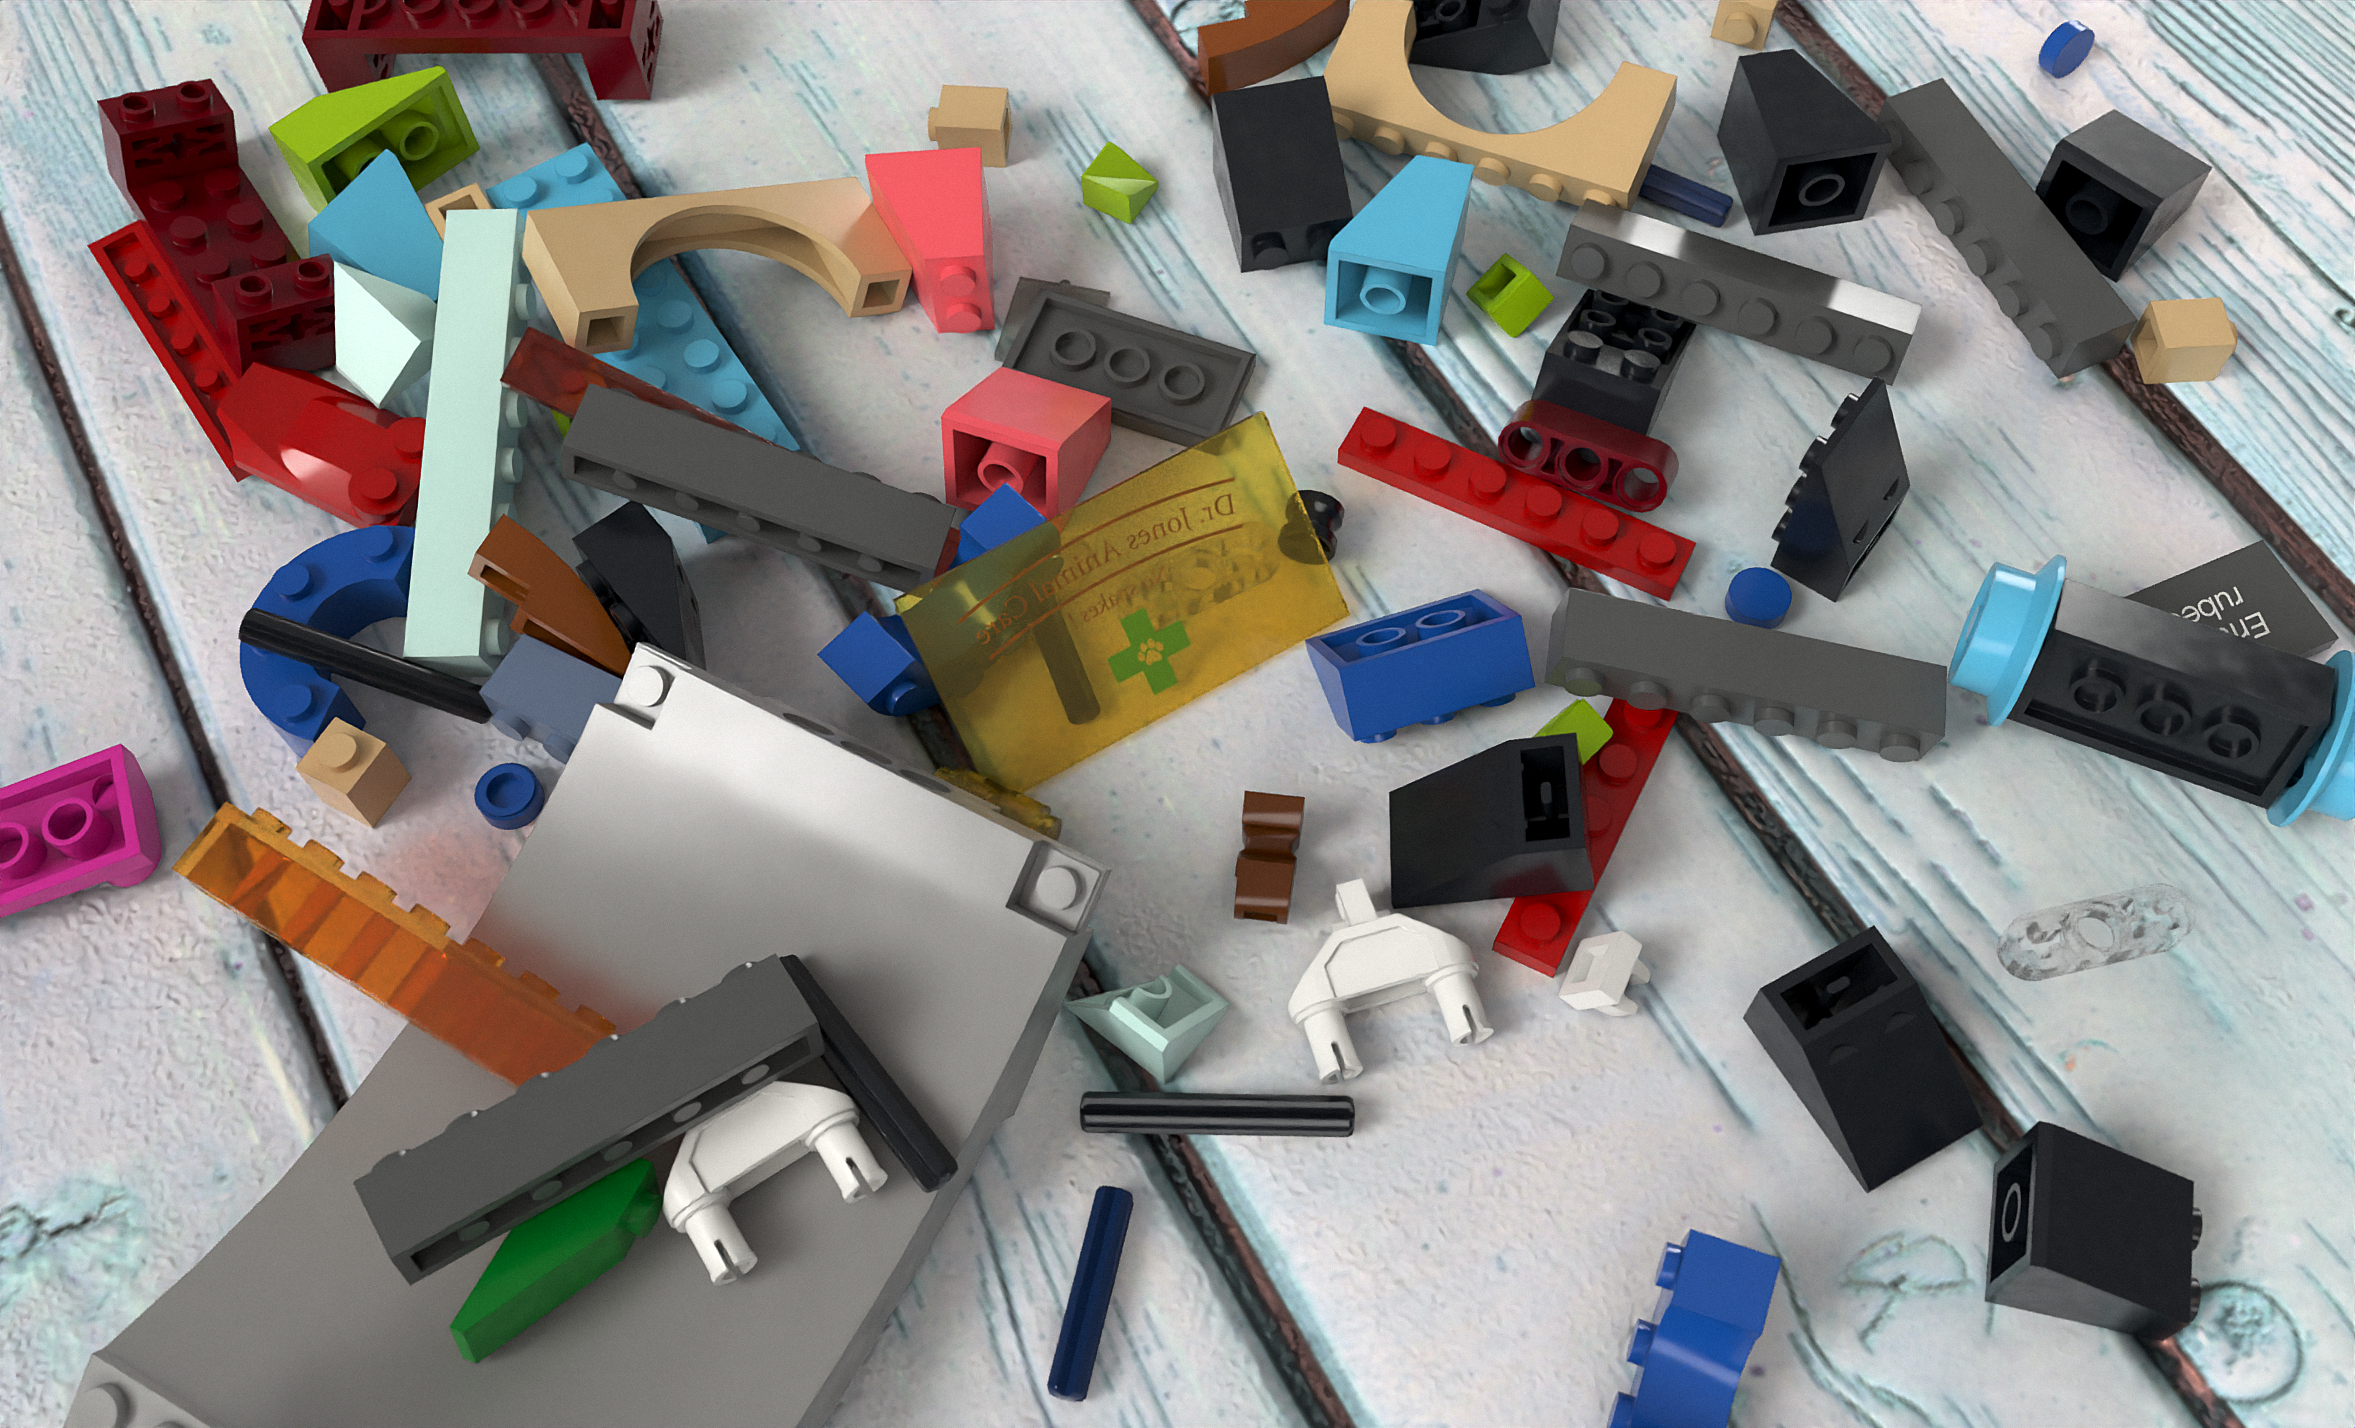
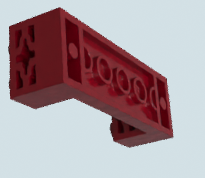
(360, 38)
(184, 182)

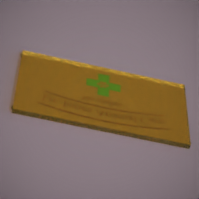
(1124, 606)

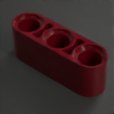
(1617, 448)

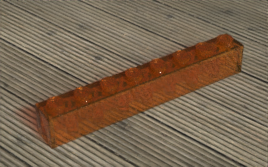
(386, 952)

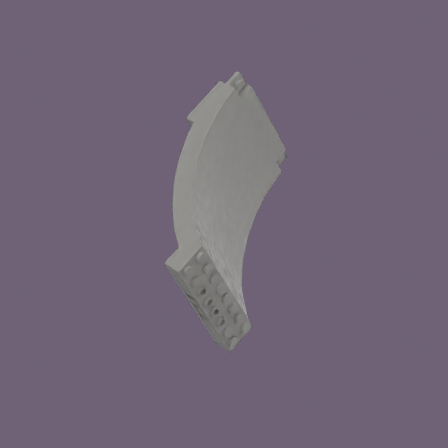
(666, 856)

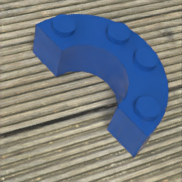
(338, 590)
(878, 653)
(1698, 1335)

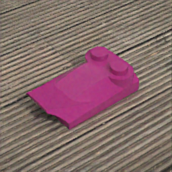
(76, 830)

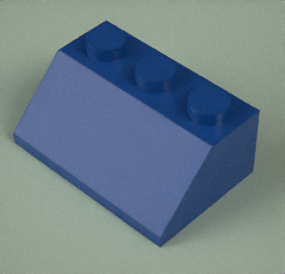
(1422, 665)

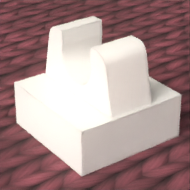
(1601, 973)

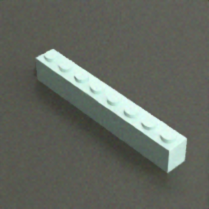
(469, 442)

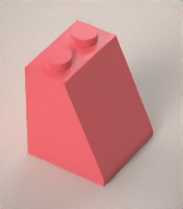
(944, 227)
(1026, 434)

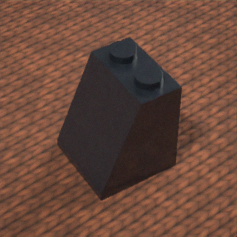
(1797, 145)
(1279, 172)
(2118, 189)
(2092, 1236)

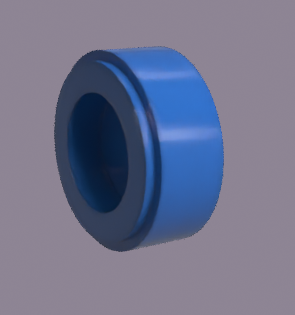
(2066, 48)
(1758, 598)
(509, 796)

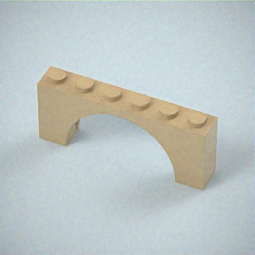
(1590, 155)
(595, 251)

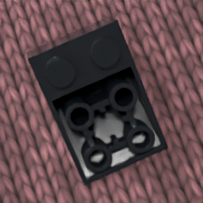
(1484, 34)
(1614, 360)
(1843, 496)
(641, 582)
(1493, 826)
(1865, 1058)

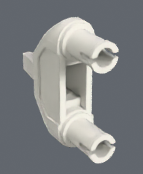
(1377, 961)
(751, 1144)

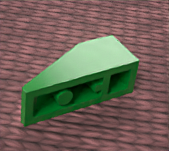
(557, 1257)

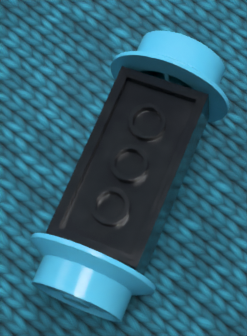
(2162, 691)

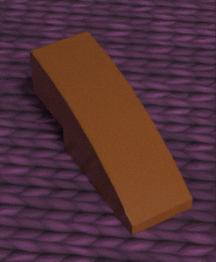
(1266, 40)
(550, 597)

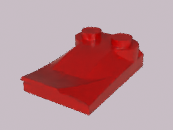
(325, 445)

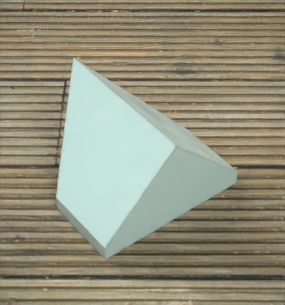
(381, 333)
(1155, 1020)

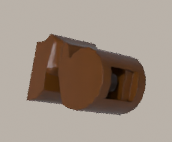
(1268, 861)

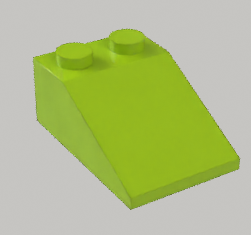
(346, 130)

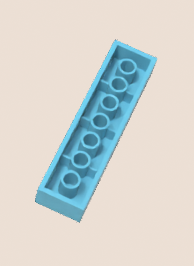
(673, 335)

